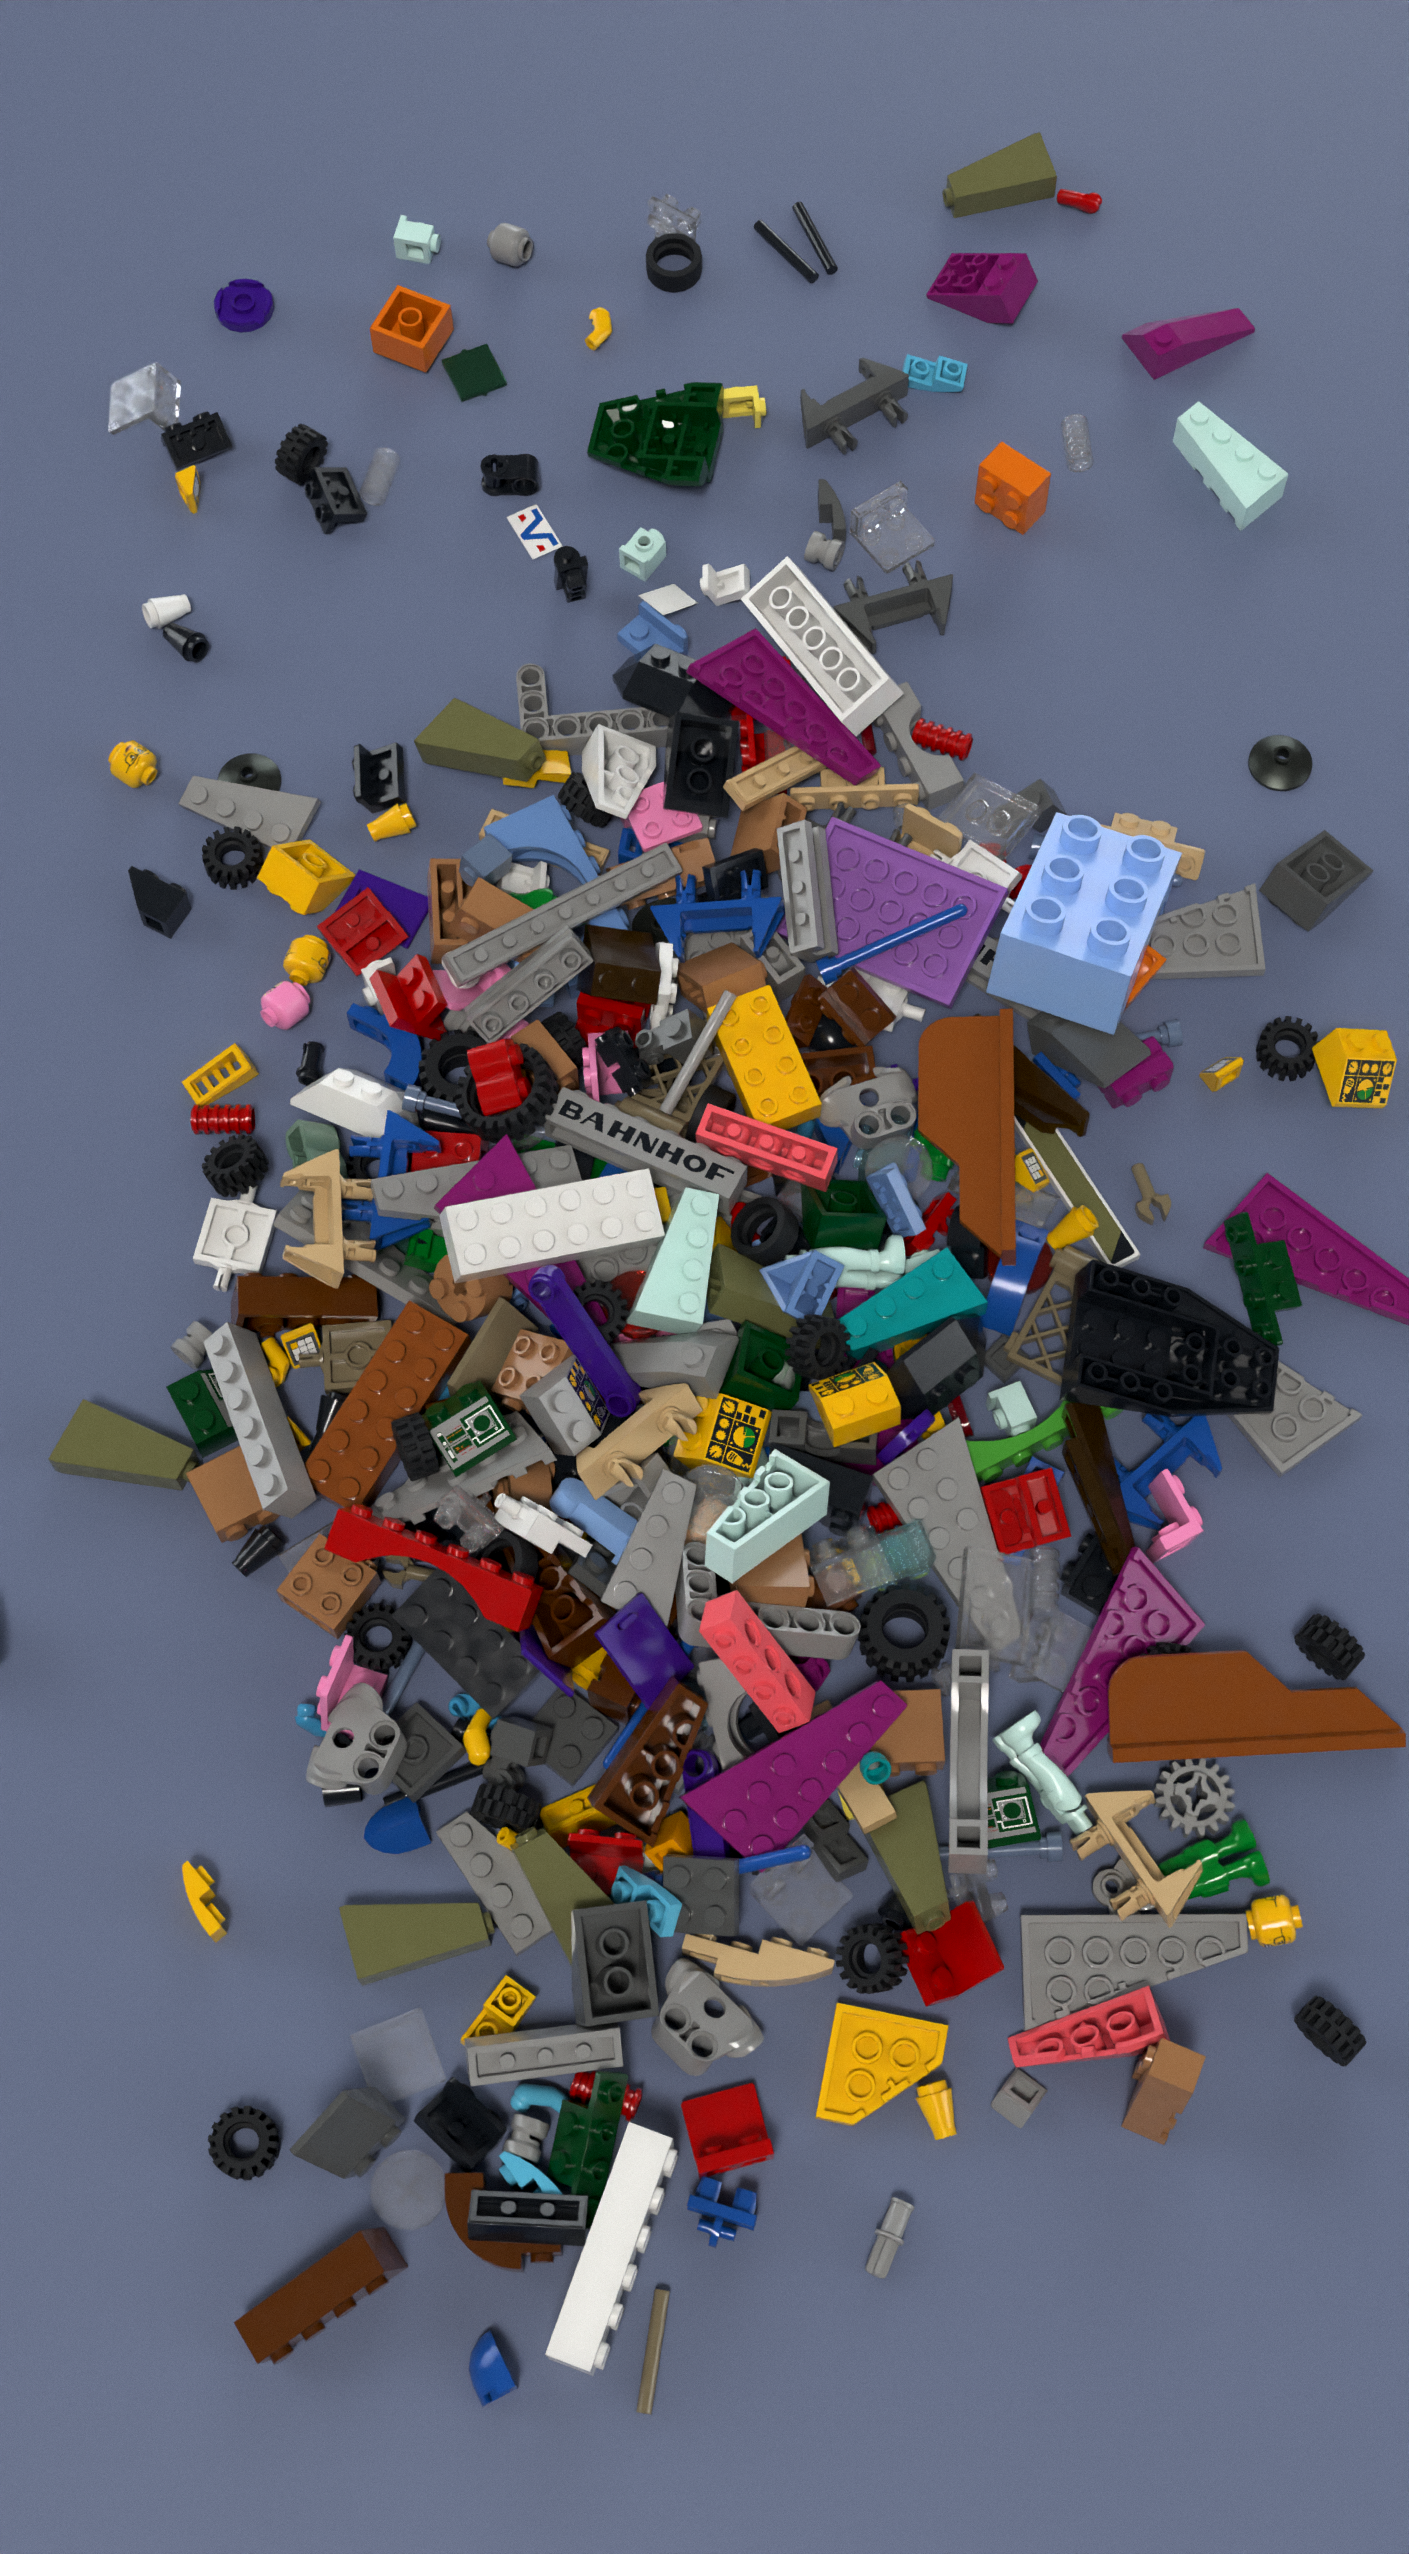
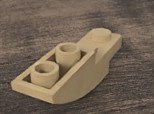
(772, 1967)

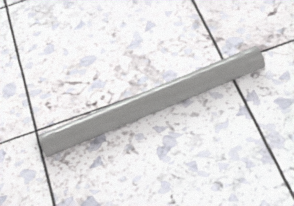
(698, 1052)

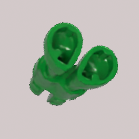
(1216, 1877)

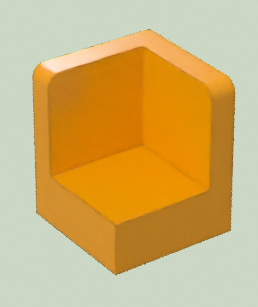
(672, 1838)

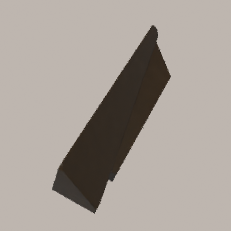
(1043, 1101)
(1097, 1481)

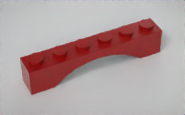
(499, 1594)

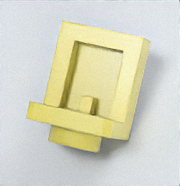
(744, 402)

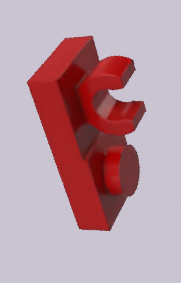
(934, 1219)

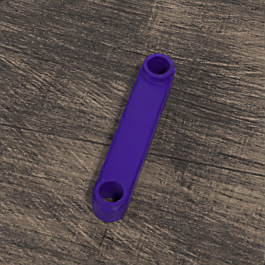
(584, 1340)
(704, 1839)

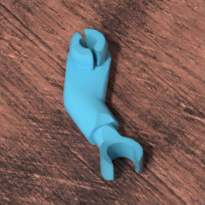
(539, 2095)

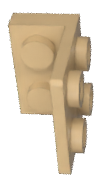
(930, 832)

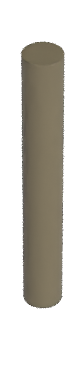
(653, 2351)

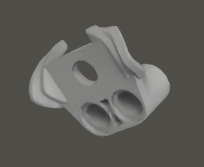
(895, 1096)
(364, 1716)
(730, 2035)

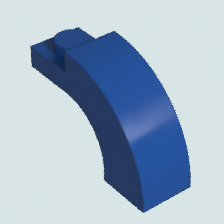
(403, 1045)
(1012, 1282)

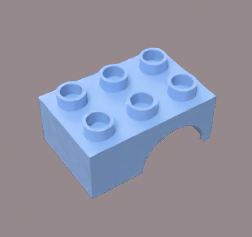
(1083, 922)

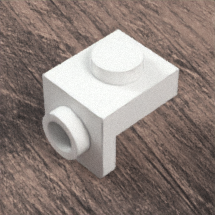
(726, 584)
(524, 879)
(385, 965)

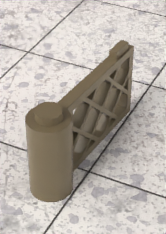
(649, 1108)
(1066, 1266)

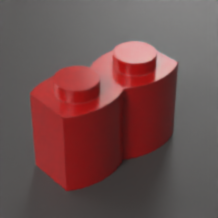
(498, 1076)

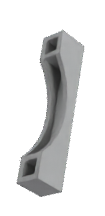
(968, 1762)

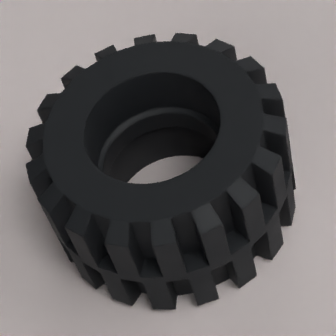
(444, 1057)
(911, 1605)

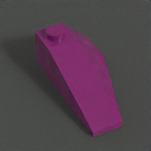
(1179, 341)

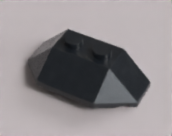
(660, 683)
(939, 1366)

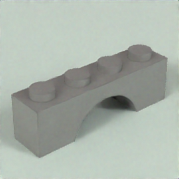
(935, 774)
(724, 1700)

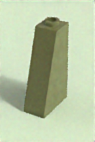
(1003, 179)
(479, 743)
(741, 1294)
(120, 1450)
(912, 1860)
(556, 1882)
(409, 1936)

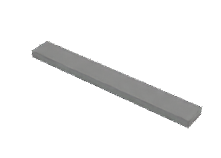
(571, 908)

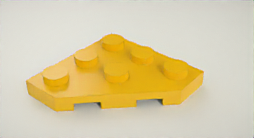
(875, 2060)

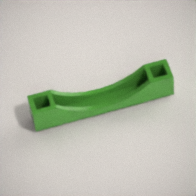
(994, 1456)

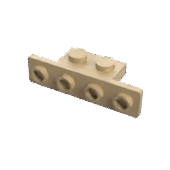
(867, 795)
(1132, 825)

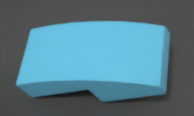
(942, 376)
(661, 1904)
(525, 2175)

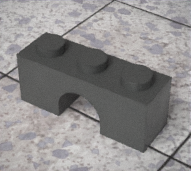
(810, 1437)

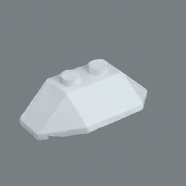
(353, 1101)

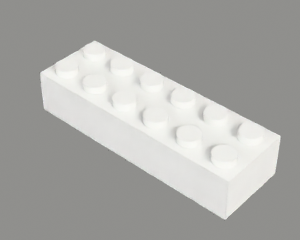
(822, 646)
(551, 1225)
(611, 2248)

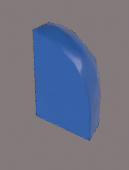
(397, 1828)
(489, 2370)

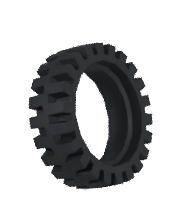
(521, 1118)

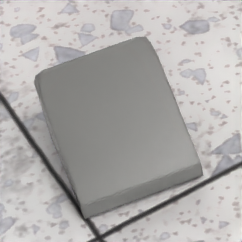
(1018, 2098)

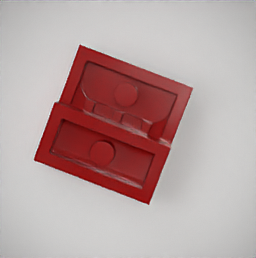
(362, 931)
(1025, 1511)

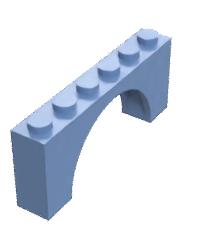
(546, 835)

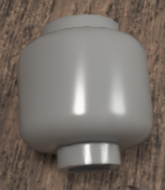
(510, 244)

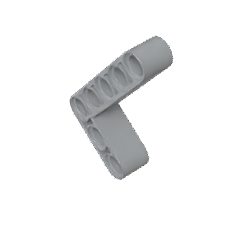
(581, 725)
(796, 1629)

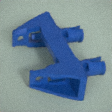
(747, 913)
(392, 1148)
(1179, 1443)

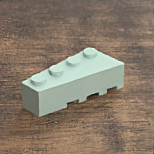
(1229, 464)
(678, 1273)
(766, 1516)

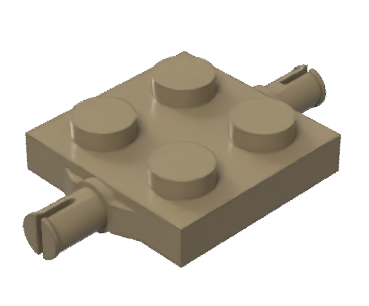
(346, 1352)

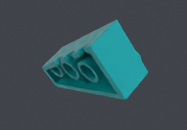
(913, 1306)

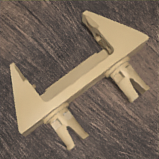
(330, 1248)
(665, 1413)
(1111, 1814)

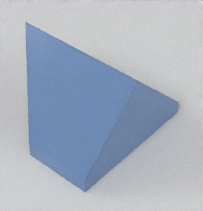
(803, 1283)

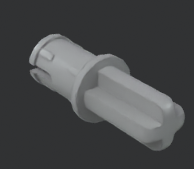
(889, 2238)

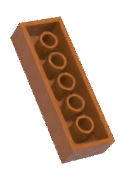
(401, 1378)

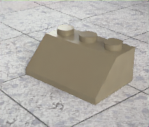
(490, 1349)

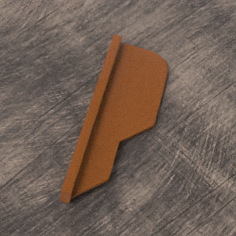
(970, 1118)
(1232, 1708)

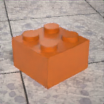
(411, 328)
(1012, 488)

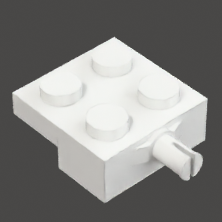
(539, 1525)

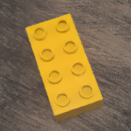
(766, 1062)

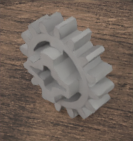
(1179, 1795)

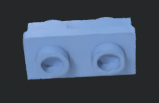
(650, 629)
(896, 1201)

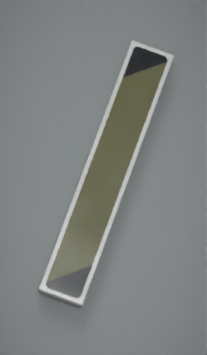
(1077, 1189)

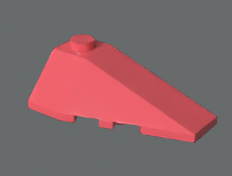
(1103, 2031)

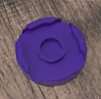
(243, 305)
(906, 1437)

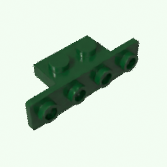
(1263, 1275)
(587, 2139)

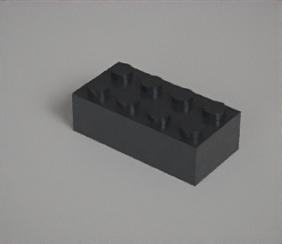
(465, 1644)

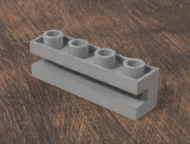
(807, 891)
(528, 984)
(542, 2053)

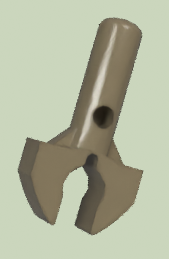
(1149, 1196)
(410, 1572)

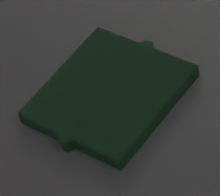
(474, 372)

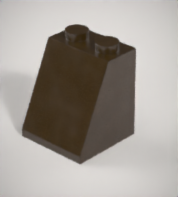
(622, 965)

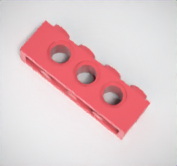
(767, 1147)
(757, 1661)

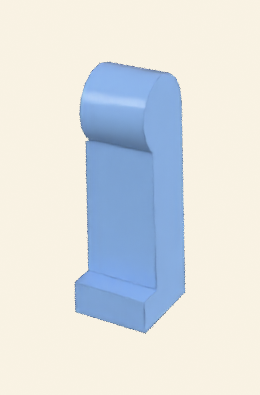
(596, 1517)

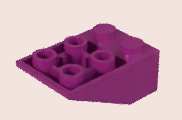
(985, 285)

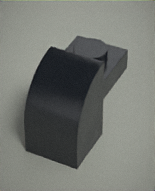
(967, 1248)

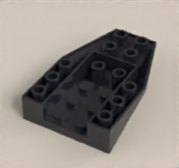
(1161, 1349)

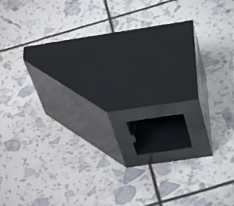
(159, 903)

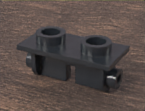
(618, 1046)

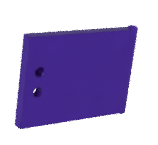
(404, 904)
(643, 1649)
(534, 1652)

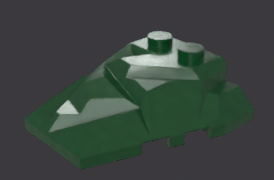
(662, 436)

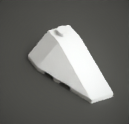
(616, 769)

